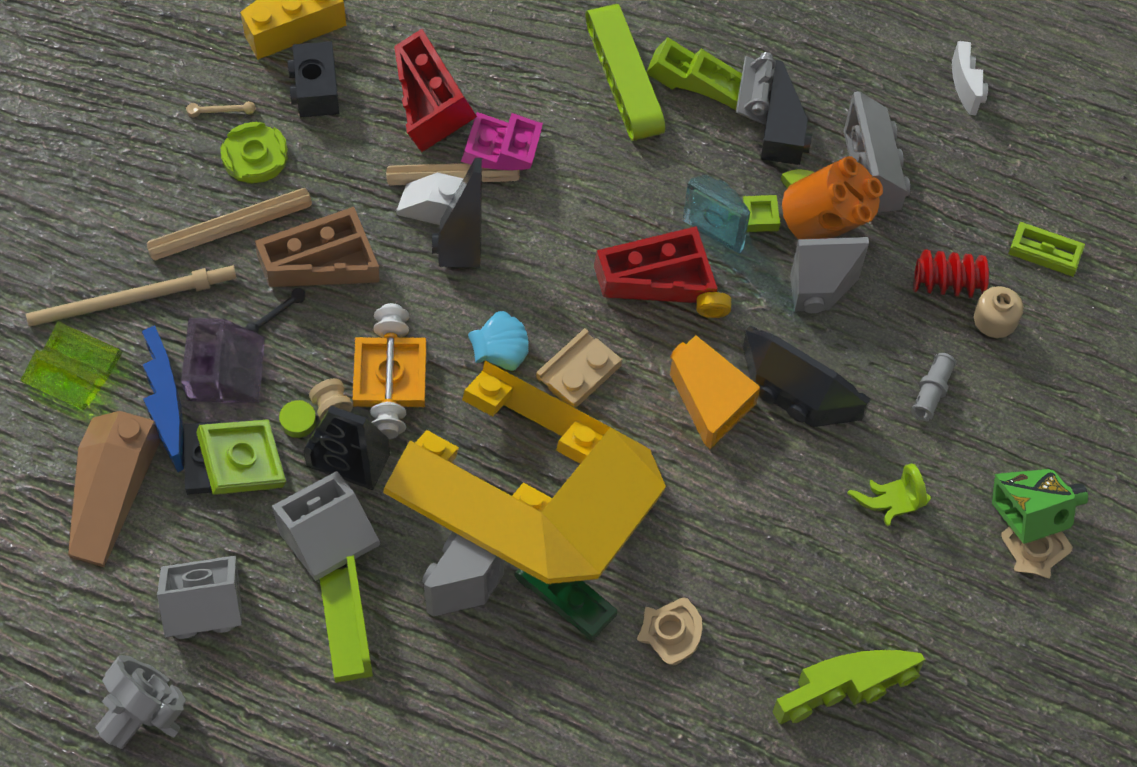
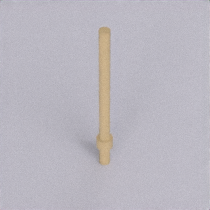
(199, 279)

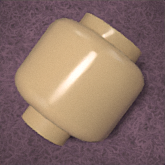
(998, 312)

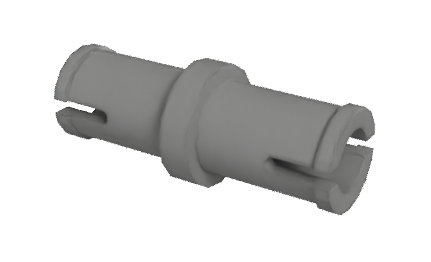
(933, 387)

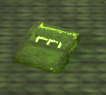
(71, 366)

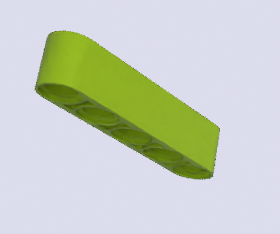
(625, 72)

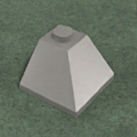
(825, 271)

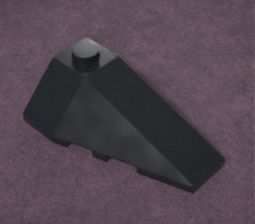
(348, 446)

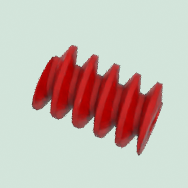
(951, 272)

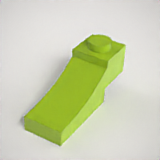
(696, 72)

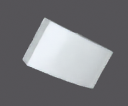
(967, 79)

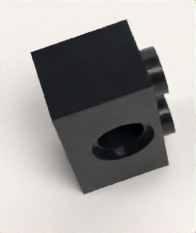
(315, 79)

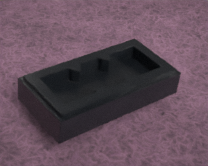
(195, 470)

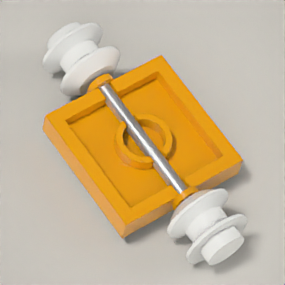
(389, 370)

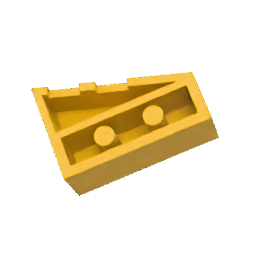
(283, 23)

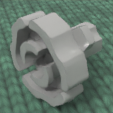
(137, 698)

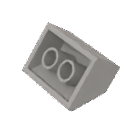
(872, 143)

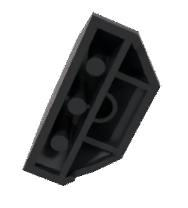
(800, 383)

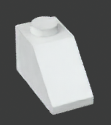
(428, 197)

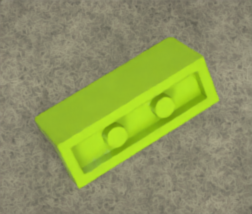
(346, 624)

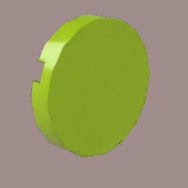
(254, 152)

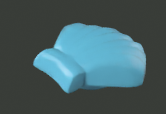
(501, 341)

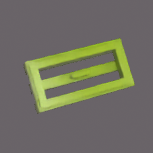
(1045, 252)

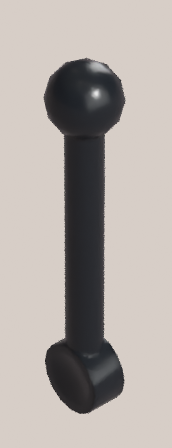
(297, 296)

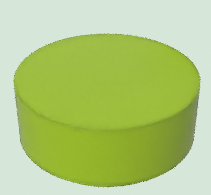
(297, 419)

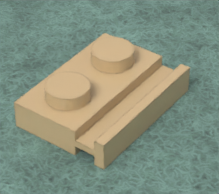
(579, 369)

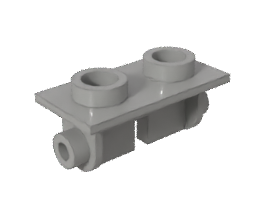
(756, 87)

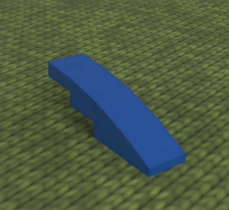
(164, 404)

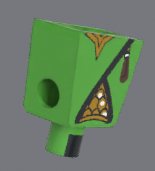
(1036, 502)

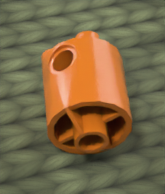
(832, 200)

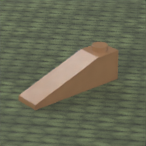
(107, 479)

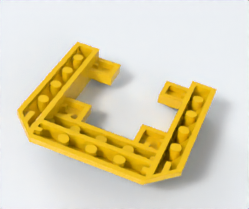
(544, 536)

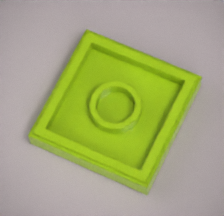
(241, 456)

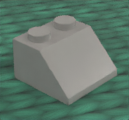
(200, 597)

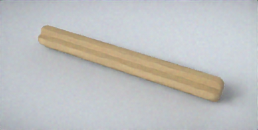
(229, 224)

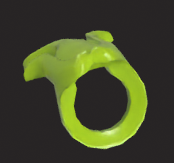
(897, 496)

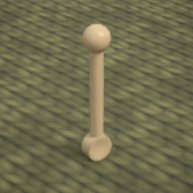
(194, 110)

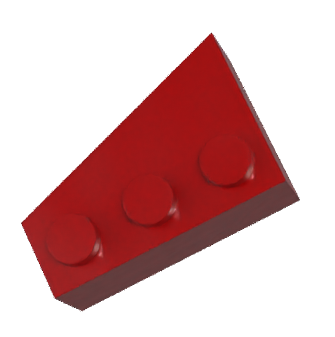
(430, 93)
(656, 268)

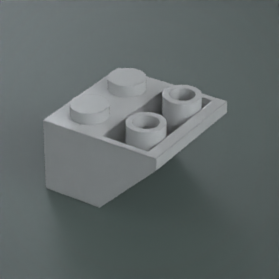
(325, 525)
(461, 577)

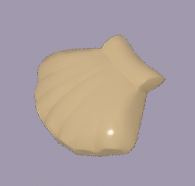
(1039, 555)
(672, 630)

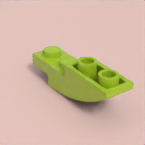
(859, 674)

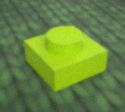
(763, 213)

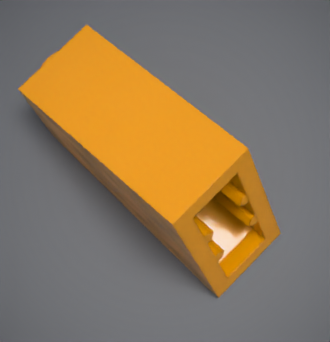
(711, 389)

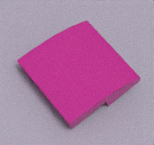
(502, 143)

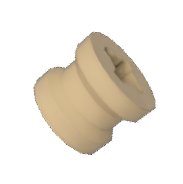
(329, 394)

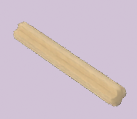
(408, 173)

